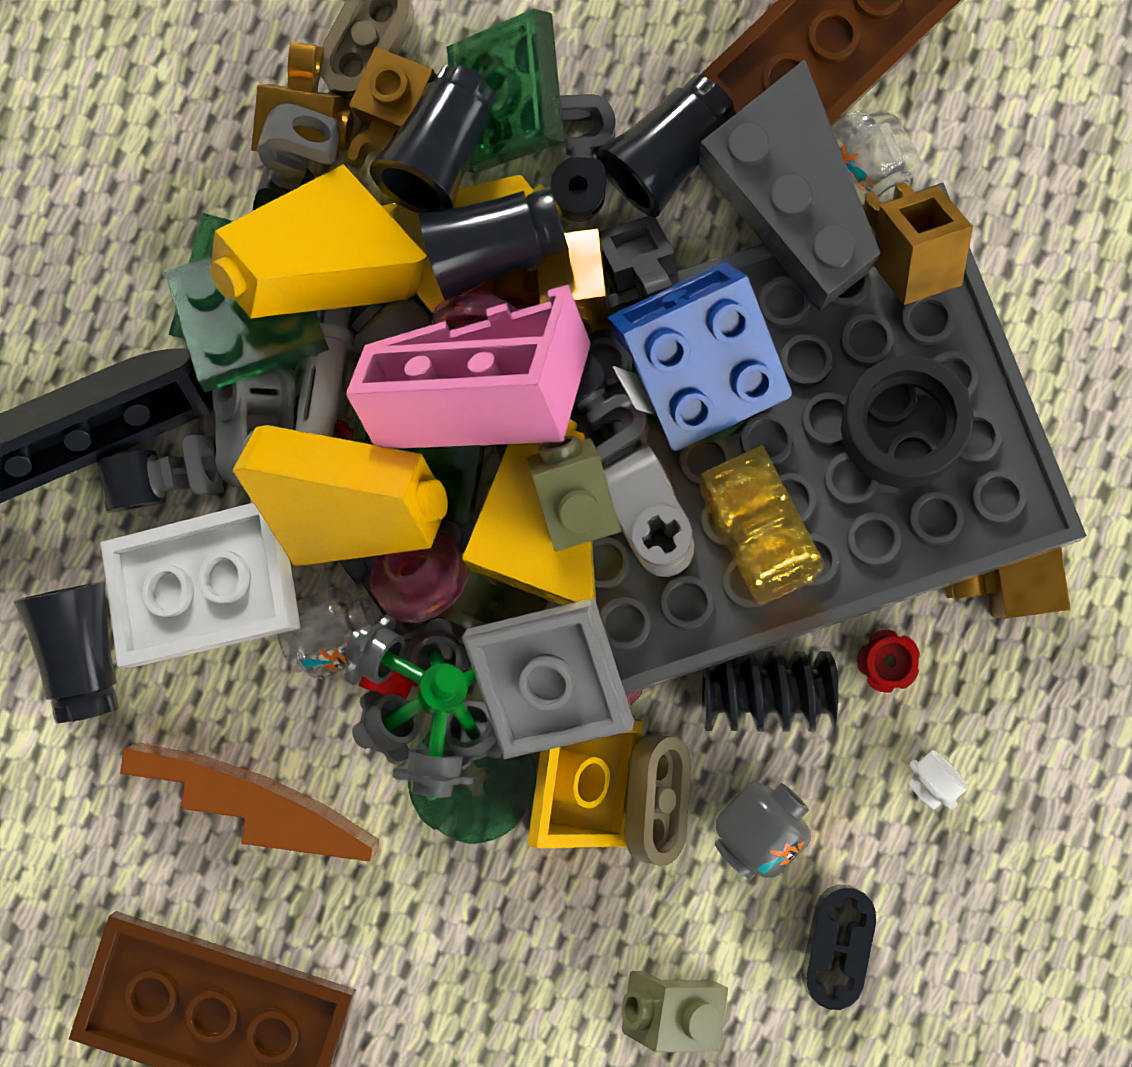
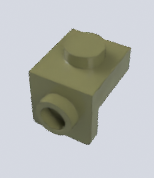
(573, 492)
(489, 602)
(674, 1013)

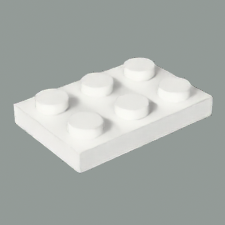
(197, 586)

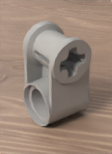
(250, 407)
(646, 505)

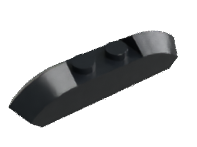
(97, 418)

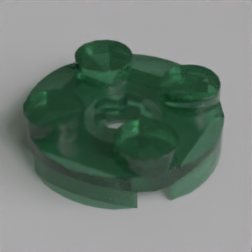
(486, 815)

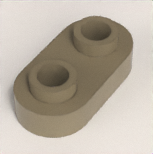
(356, 36)
(658, 799)

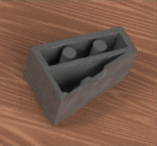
(793, 186)

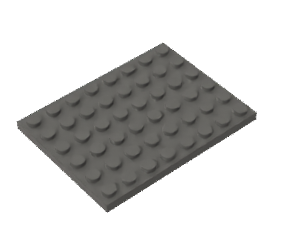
(876, 539)

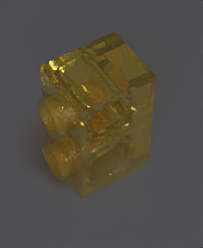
(760, 525)

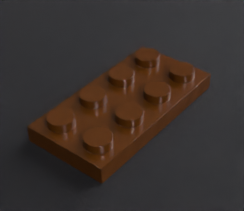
(843, 43)
(204, 1004)

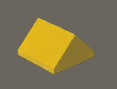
(583, 793)

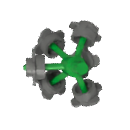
(391, 721)

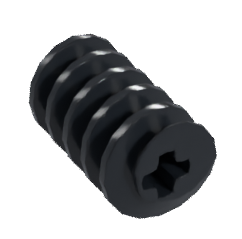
(771, 690)

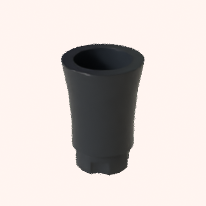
(436, 141)
(665, 145)
(491, 238)
(72, 650)

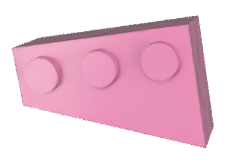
(477, 383)

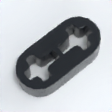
(854, 949)

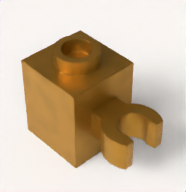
(302, 90)
(385, 100)
(919, 241)
(579, 267)
(1020, 588)

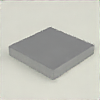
(548, 679)

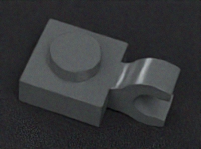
(638, 256)

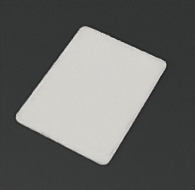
(635, 390)

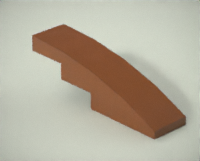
(272, 811)

